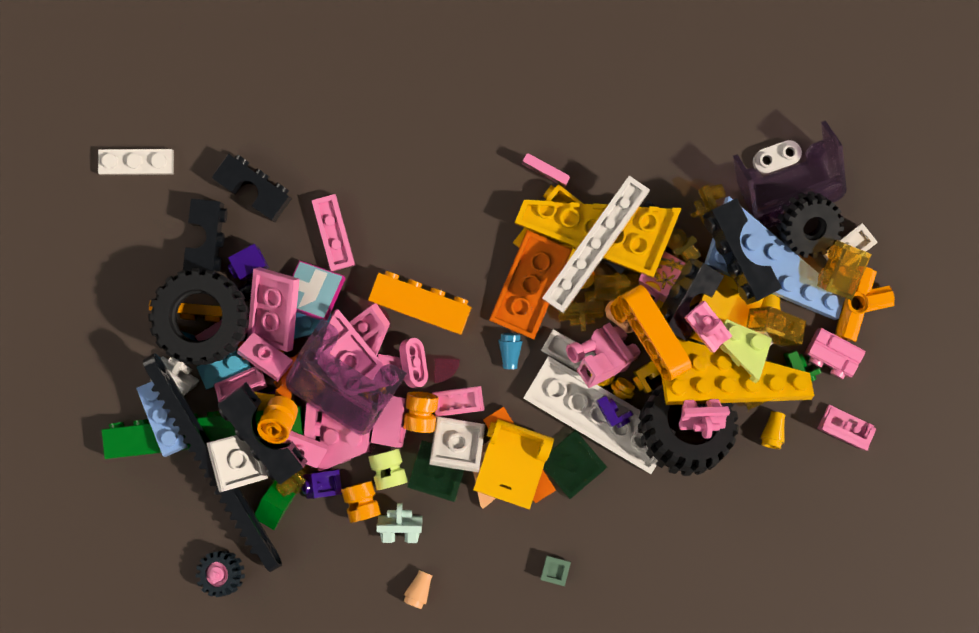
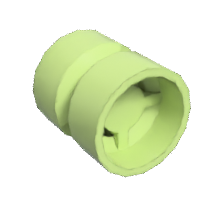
(383, 461)

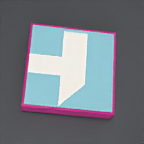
(317, 290)

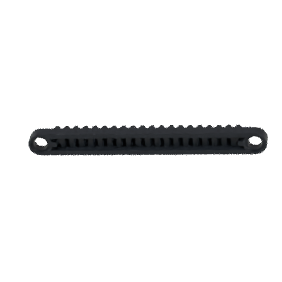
(198, 439)

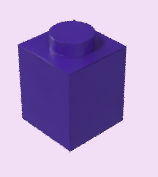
(245, 261)

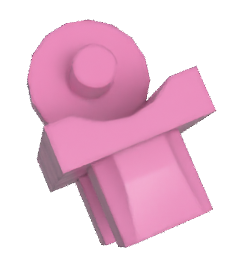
(708, 326)
(703, 419)

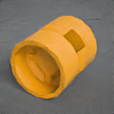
(420, 415)
(277, 419)
(361, 501)

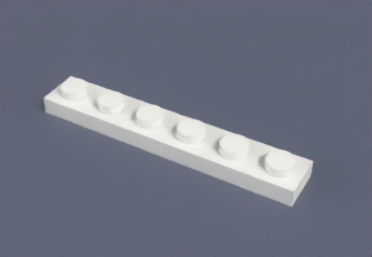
(596, 244)

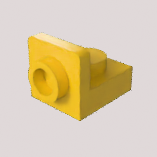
(641, 373)

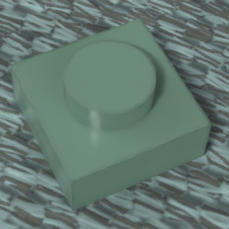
(555, 570)

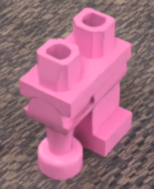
(610, 358)

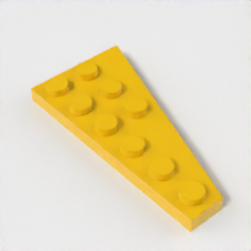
(636, 247)
(720, 378)

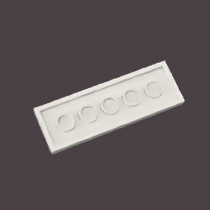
(569, 399)

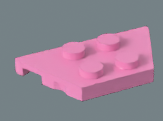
(352, 348)
(341, 443)

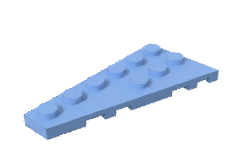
(793, 273)

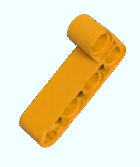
(652, 331)

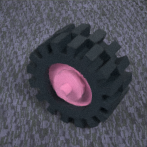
(220, 573)

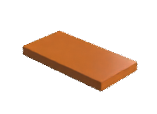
(531, 275)

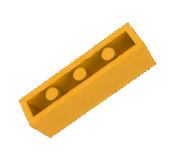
(419, 303)

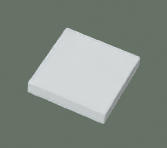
(457, 444)
(234, 463)

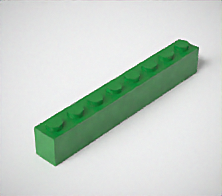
(140, 438)

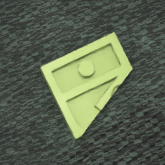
(746, 348)

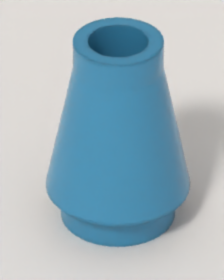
(510, 349)

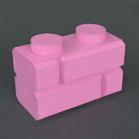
(834, 353)

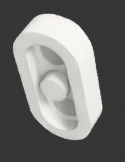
(777, 156)

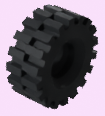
(799, 213)

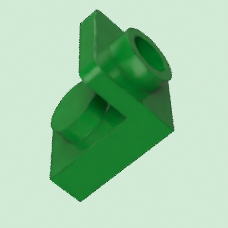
(798, 362)

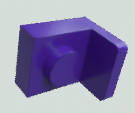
(609, 410)
(322, 484)

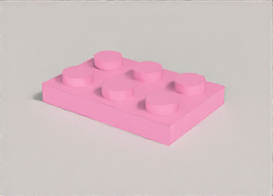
(273, 307)

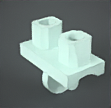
(399, 522)

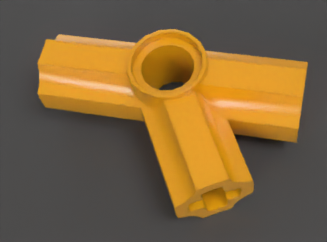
(869, 299)

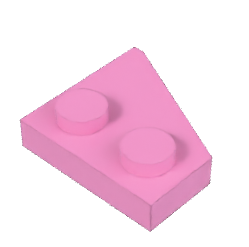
(371, 327)

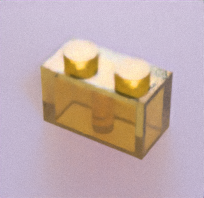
(843, 269)
(778, 325)

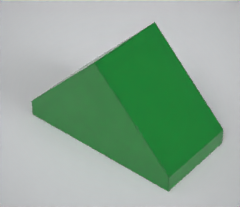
(273, 506)

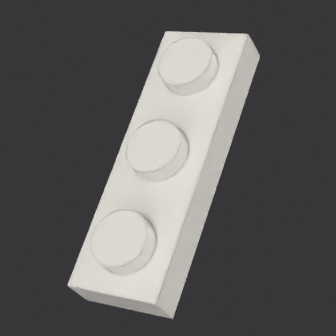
(136, 162)

